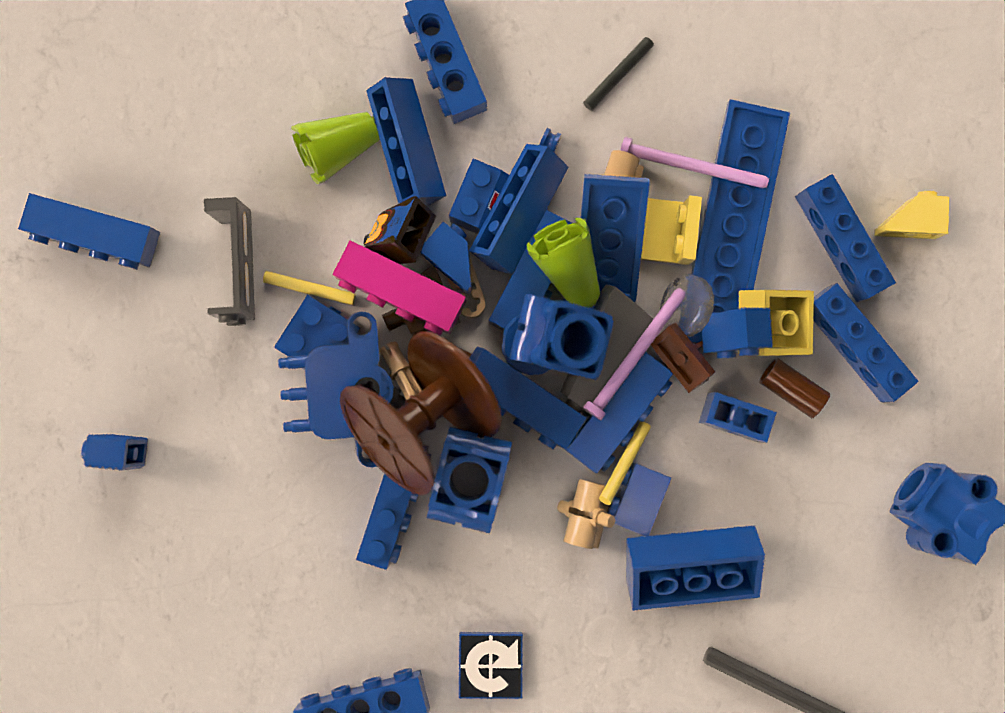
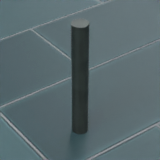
(618, 73)

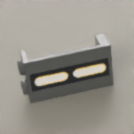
(236, 213)

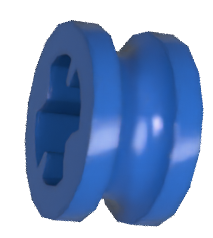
(550, 139)

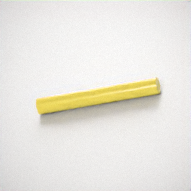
(309, 288)
(624, 463)

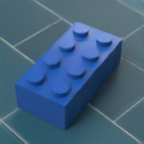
(694, 567)

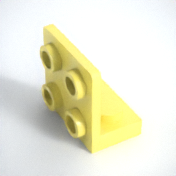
(671, 230)

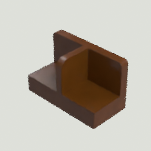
(682, 357)

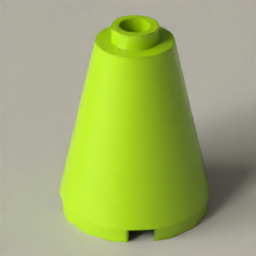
(334, 142)
(568, 260)

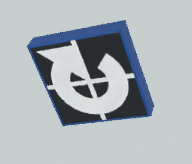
(490, 665)

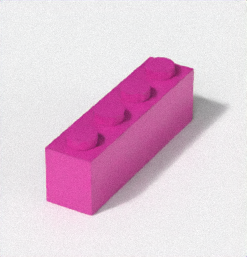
(399, 287)

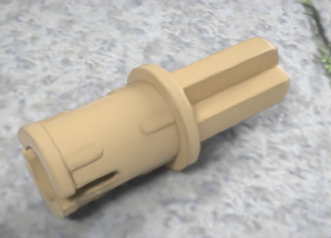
(400, 370)

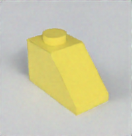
(920, 217)

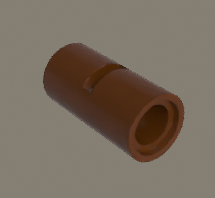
(794, 388)

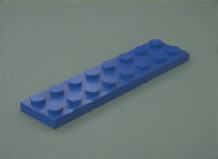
(735, 211)

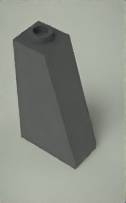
(628, 326)

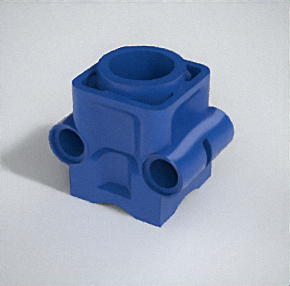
(540, 333)
(447, 502)
(948, 511)

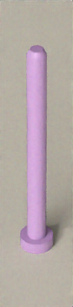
(694, 164)
(638, 350)

